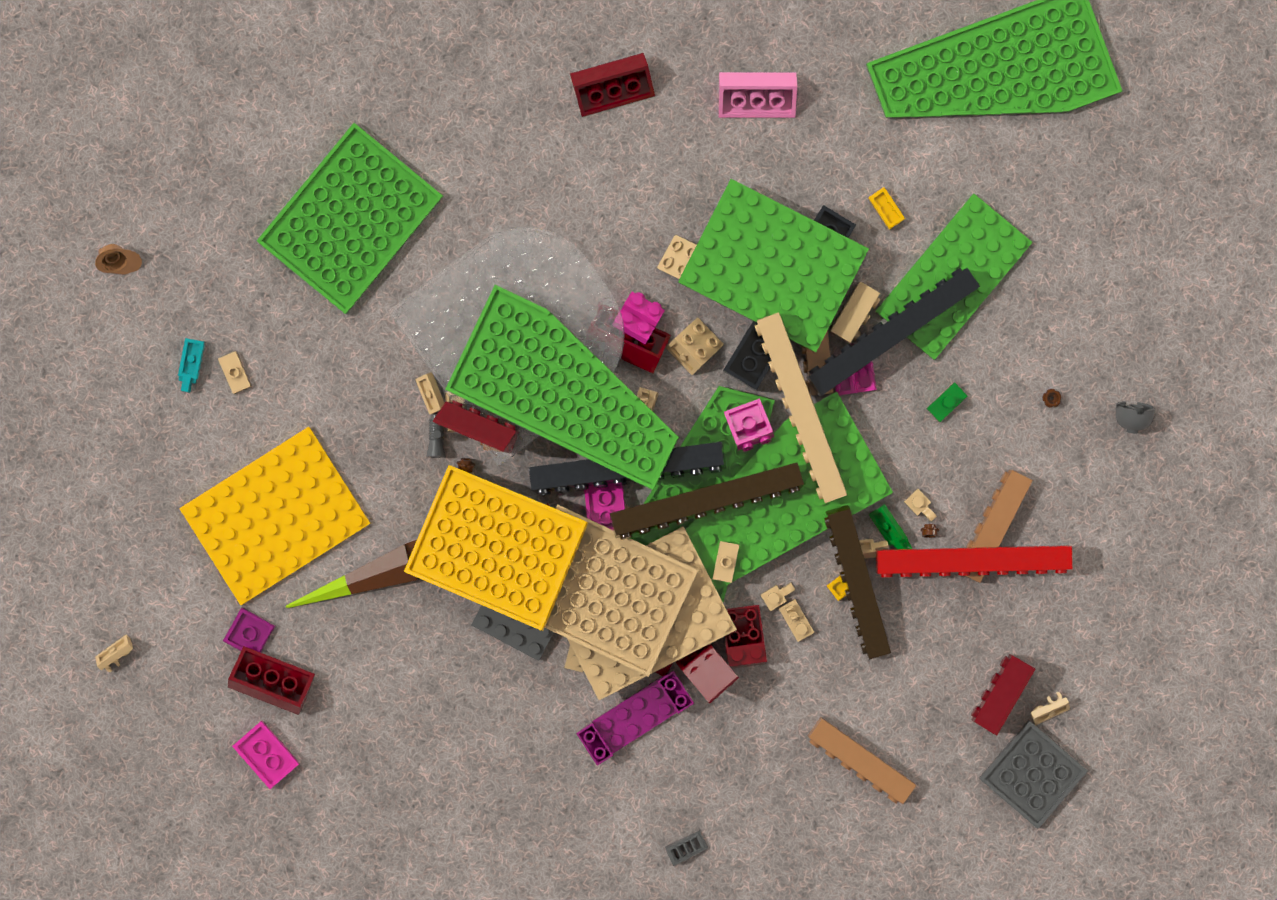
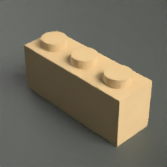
(855, 313)

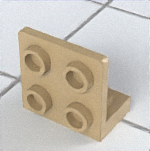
(676, 256)
(694, 346)

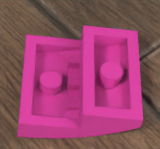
(860, 381)

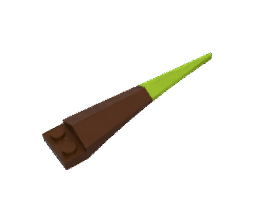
(379, 573)

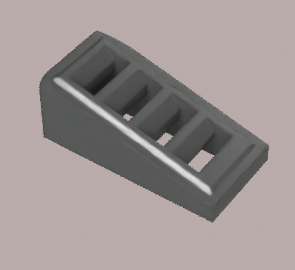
(669, 848)

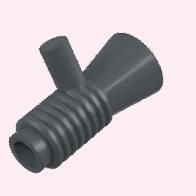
(435, 447)

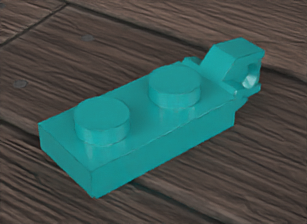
(190, 363)

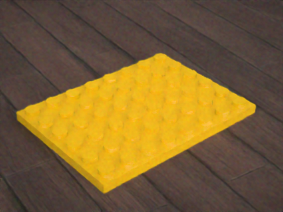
(275, 515)
(496, 547)

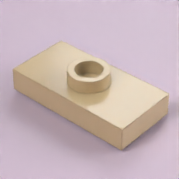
(234, 372)
(725, 561)

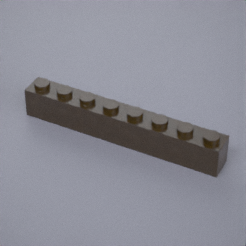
(858, 582)

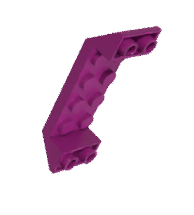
(634, 717)

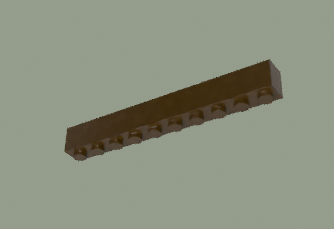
(706, 500)

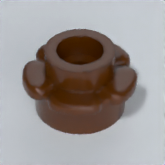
(1055, 394)
(465, 464)
(929, 531)

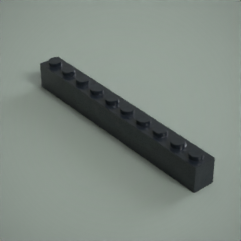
(893, 331)

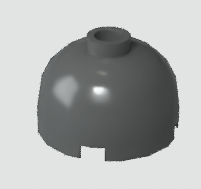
(1134, 416)

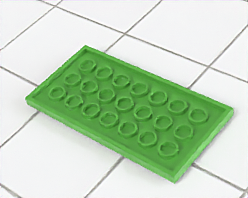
(971, 240)

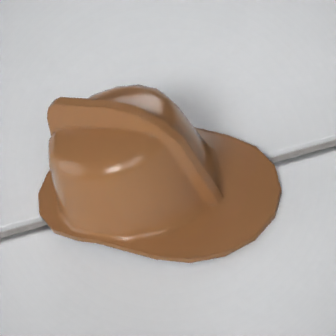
(117, 260)

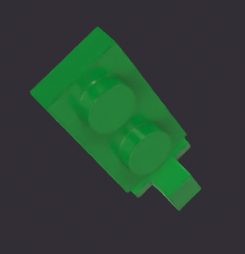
(889, 528)

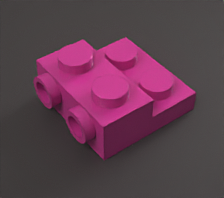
(640, 316)
(749, 425)

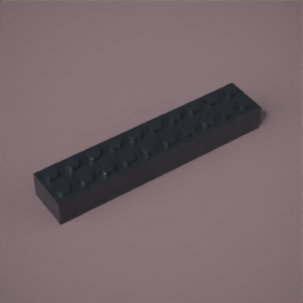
(749, 360)
(586, 473)

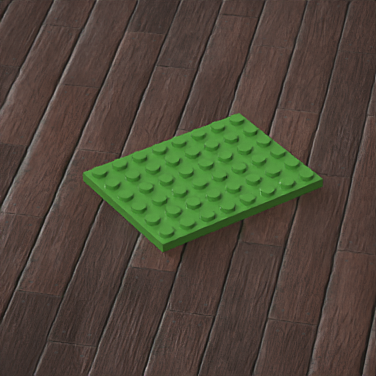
(350, 218)
(772, 261)

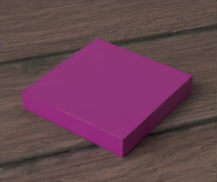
(248, 631)

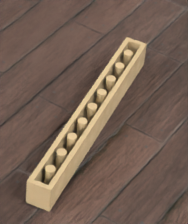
(801, 406)

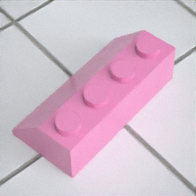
(757, 95)

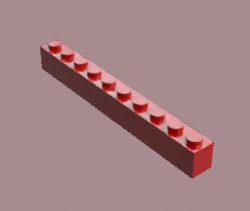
(974, 560)

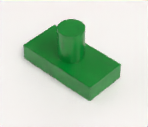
(946, 402)

